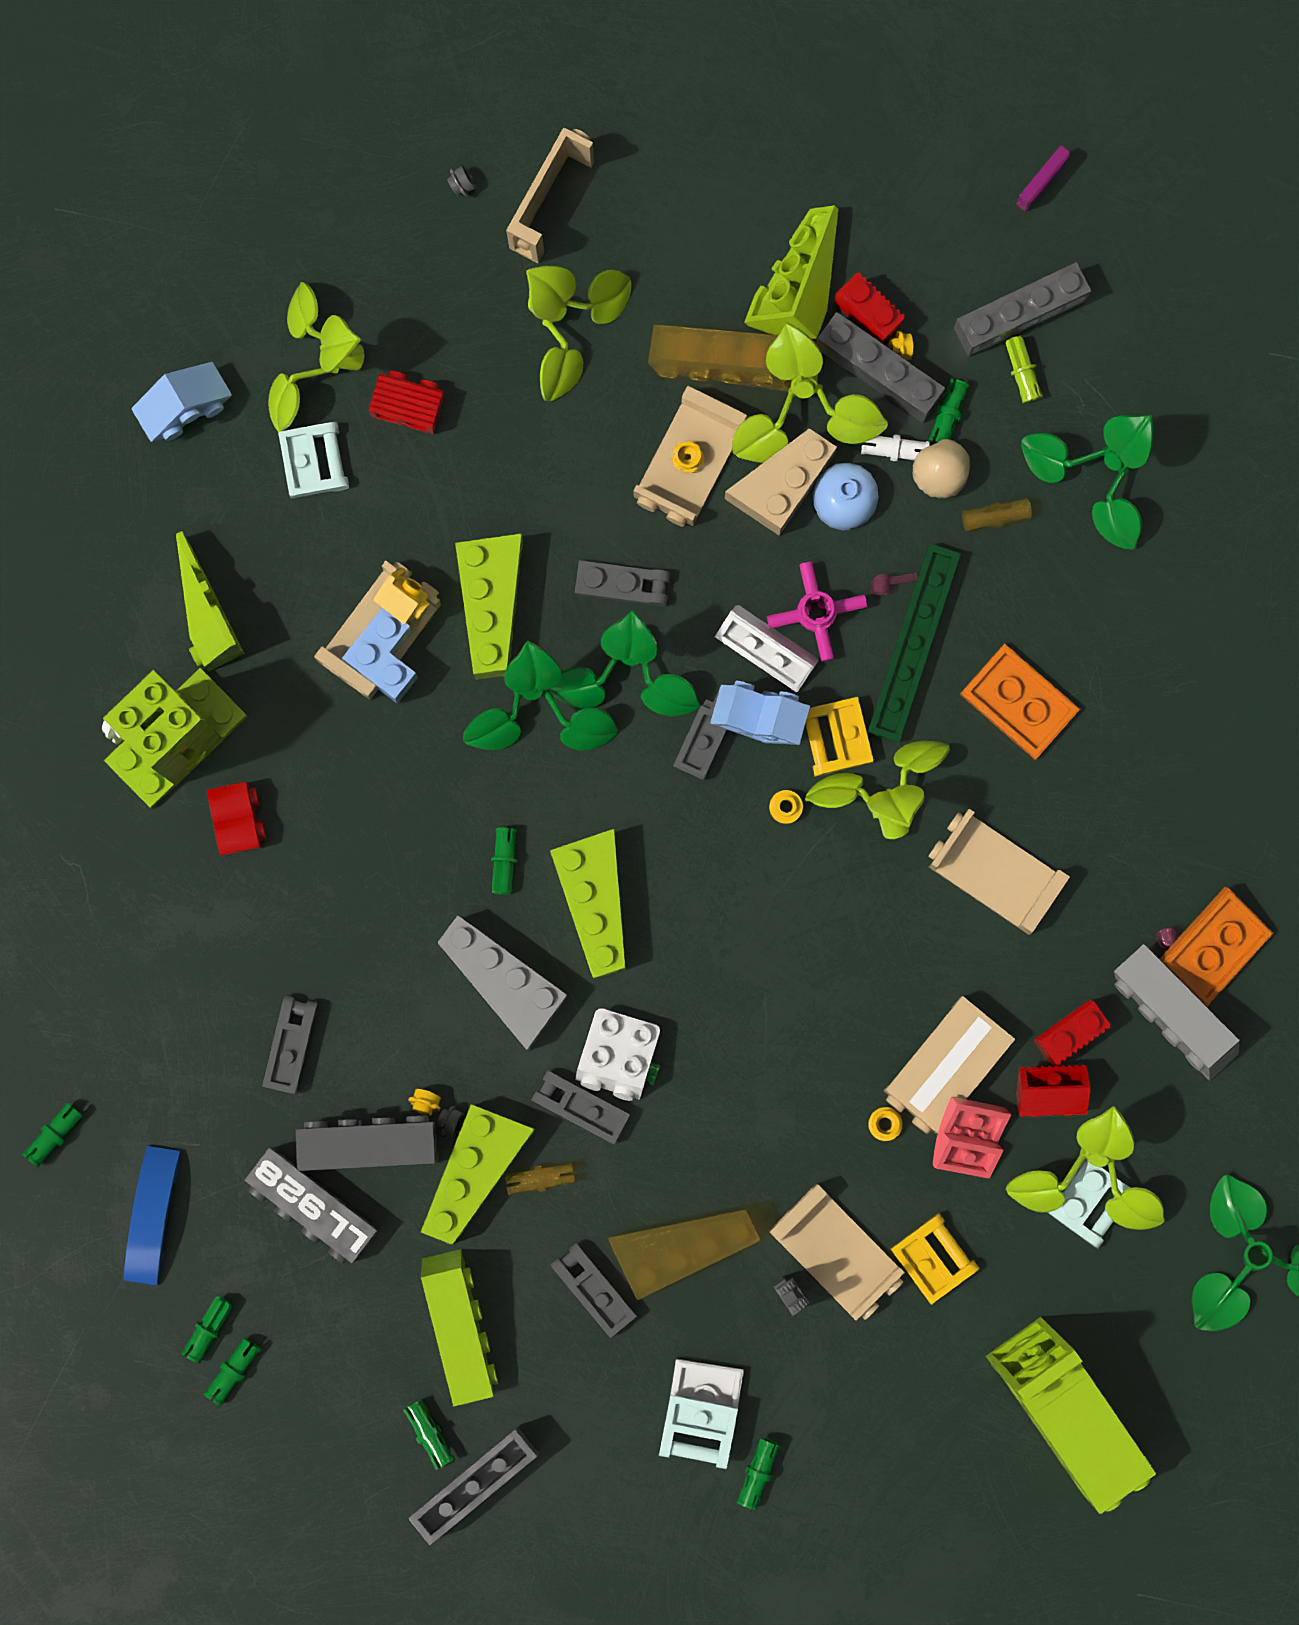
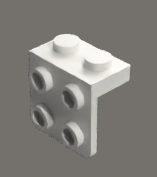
(617, 1054)

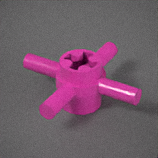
(824, 601)

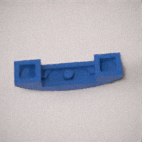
(150, 1215)

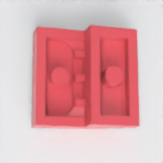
(970, 1137)

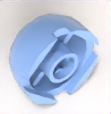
(845, 496)

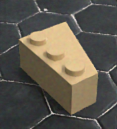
(783, 481)

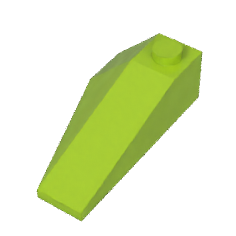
(801, 281)
(207, 623)

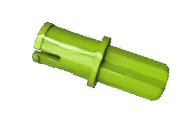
(1023, 370)

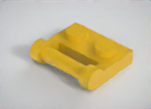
(847, 734)
(925, 1265)

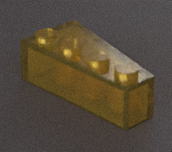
(713, 356)
(674, 1251)

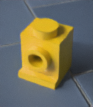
(402, 597)

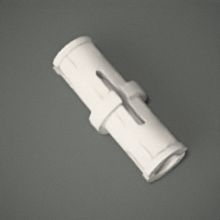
(894, 447)

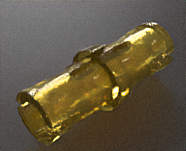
(996, 514)
(540, 1178)

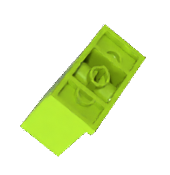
(168, 732)
(1072, 1415)

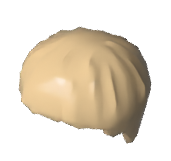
(942, 469)

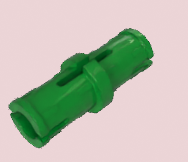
(949, 411)
(52, 1135)
(232, 1371)
(429, 1434)
(758, 1473)

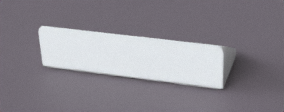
(766, 648)

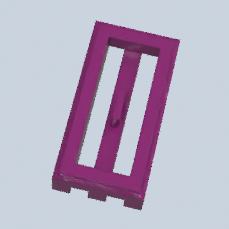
(1043, 178)

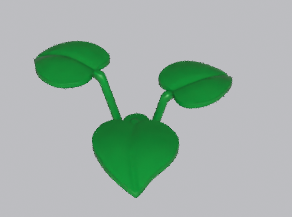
(1128, 444)
(632, 644)
(531, 676)
(1233, 1211)

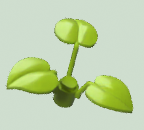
(548, 296)
(338, 350)
(799, 359)
(892, 807)
(1102, 1142)

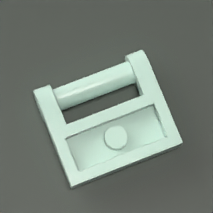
(302, 461)
(1081, 1198)
(701, 1420)

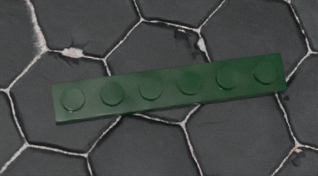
(913, 643)

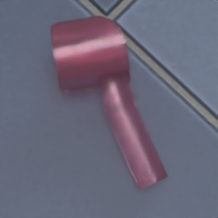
(881, 583)
(1166, 937)

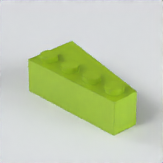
(489, 590)
(592, 893)
(476, 1165)
(457, 1328)

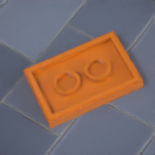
(1019, 701)
(1216, 946)

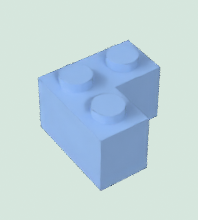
(181, 399)
(374, 655)
(760, 716)

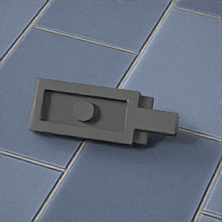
(700, 743)

